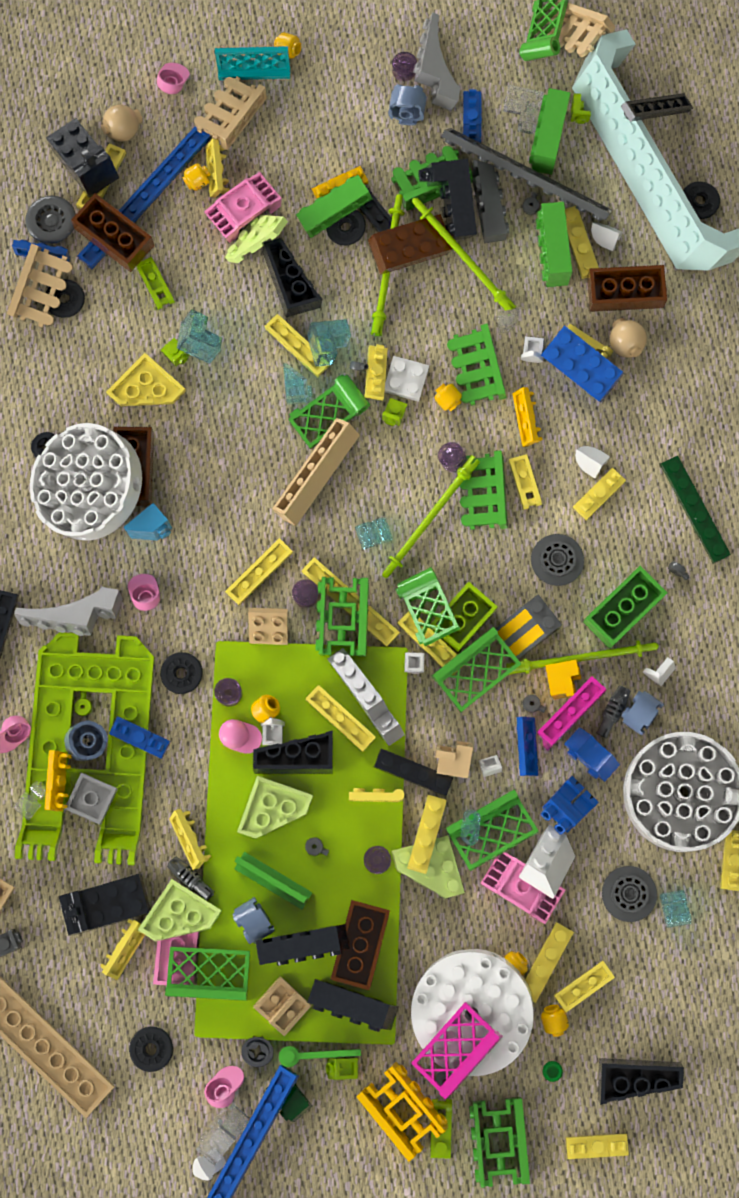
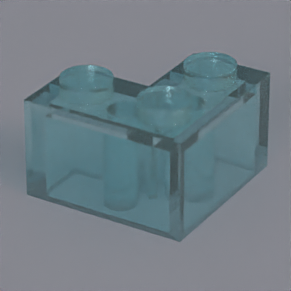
(325, 338)
(196, 339)

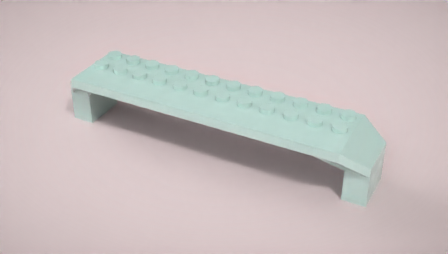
(665, 205)

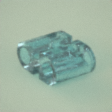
(373, 533)
(470, 827)
(675, 908)

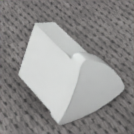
(532, 350)
(662, 672)
(272, 732)
(204, 1169)

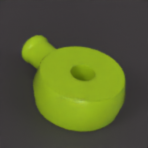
(83, 701)

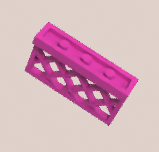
(571, 712)
(471, 1061)

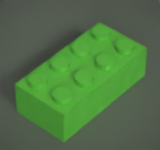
(549, 131)
(554, 244)
(624, 607)

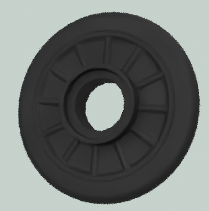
(708, 192)
(349, 236)
(74, 303)
(185, 684)
(138, 1052)

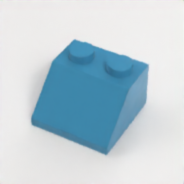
(149, 525)

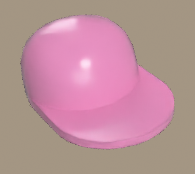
(172, 78)
(144, 592)
(13, 733)
(240, 736)
(222, 1087)

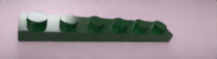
(695, 509)

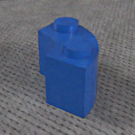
(591, 754)

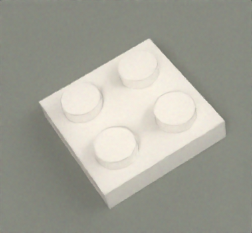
(406, 378)

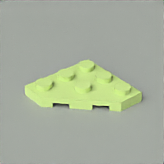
(254, 235)
(272, 807)
(442, 871)
(178, 914)

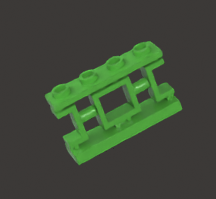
(359, 617)
(515, 1141)

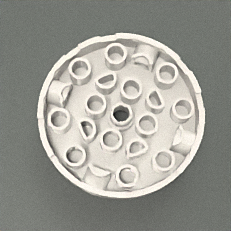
(86, 482)
(659, 808)
(489, 986)

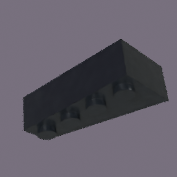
(291, 284)
(298, 756)
(302, 944)
(352, 1005)
(633, 1078)

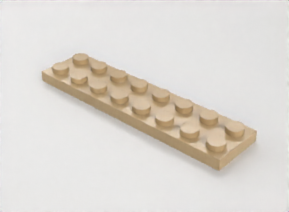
(50, 1053)

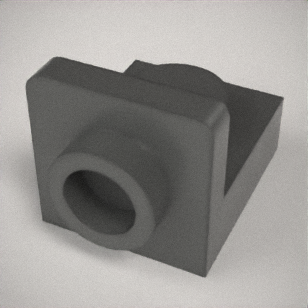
(10, 942)

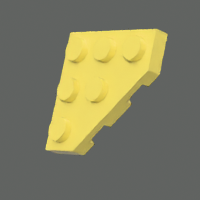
(145, 385)

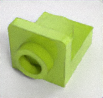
(577, 113)
(175, 355)
(394, 412)
(342, 1068)

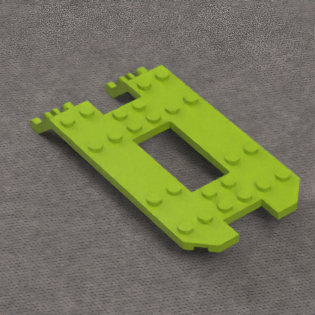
(58, 676)

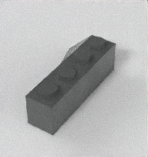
(488, 202)

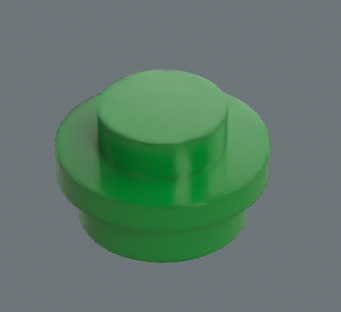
(552, 1071)

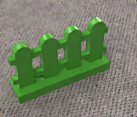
(421, 190)
(475, 357)
(486, 500)

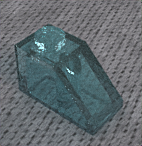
(296, 386)

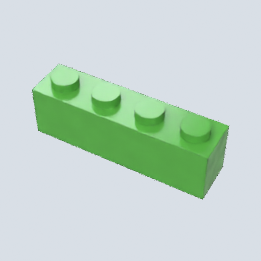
(334, 206)

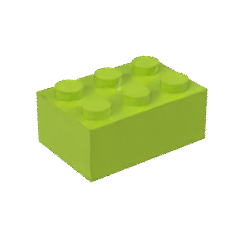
(471, 612)

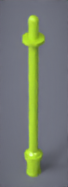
(498, 295)
(379, 315)
(463, 474)
(526, 665)

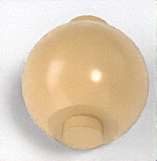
(121, 122)
(627, 338)

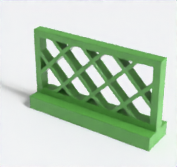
(465, 656)
(487, 814)
(272, 880)
(212, 991)

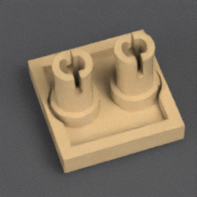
(268, 626)

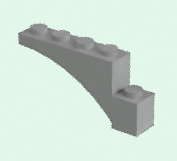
(432, 69)
(74, 617)
(366, 696)

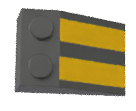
(528, 627)

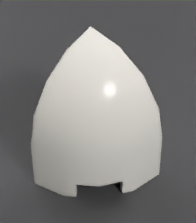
(605, 235)
(591, 460)

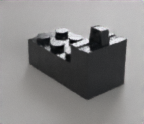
(83, 157)
(456, 194)
(104, 904)

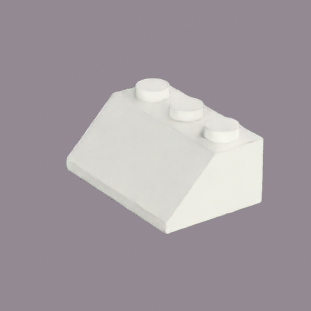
(548, 862)

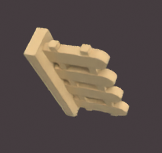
(585, 21)
(241, 113)
(38, 276)

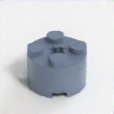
(407, 104)
(642, 712)
(97, 740)
(253, 920)

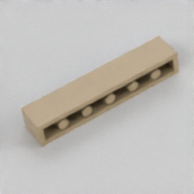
(316, 471)

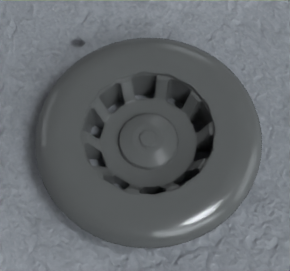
(53, 227)
(557, 559)
(629, 893)

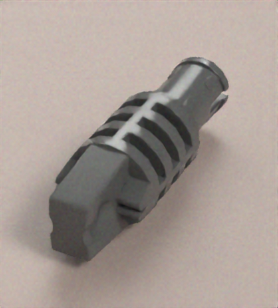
(613, 710)
(190, 877)

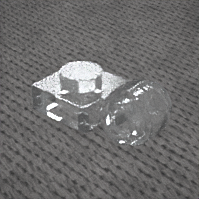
(28, 804)

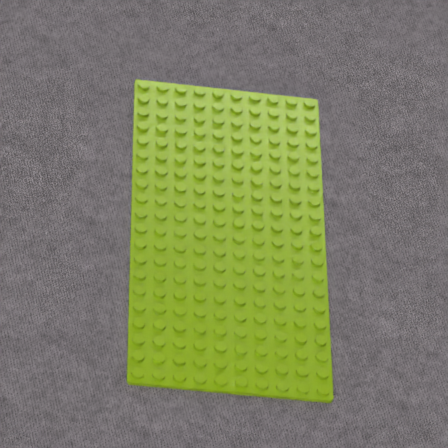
(342, 825)

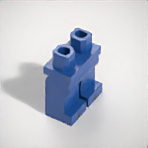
(563, 811)

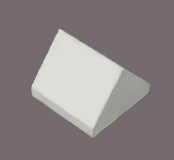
(414, 663)
(490, 766)

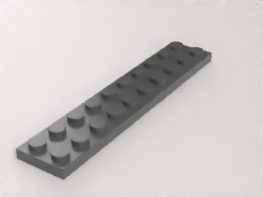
(533, 177)

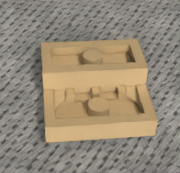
(282, 1006)

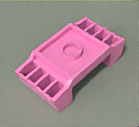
(243, 205)
(505, 881)

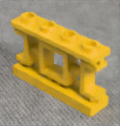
(389, 1119)

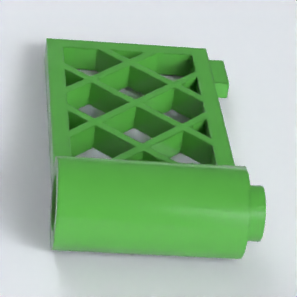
(544, 44)
(346, 393)
(419, 587)
(290, 1055)

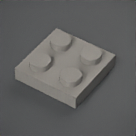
(91, 798)

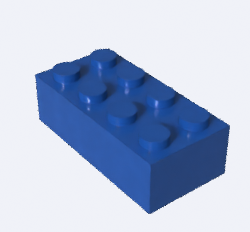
(582, 364)

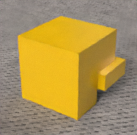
(562, 677)

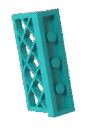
(255, 69)

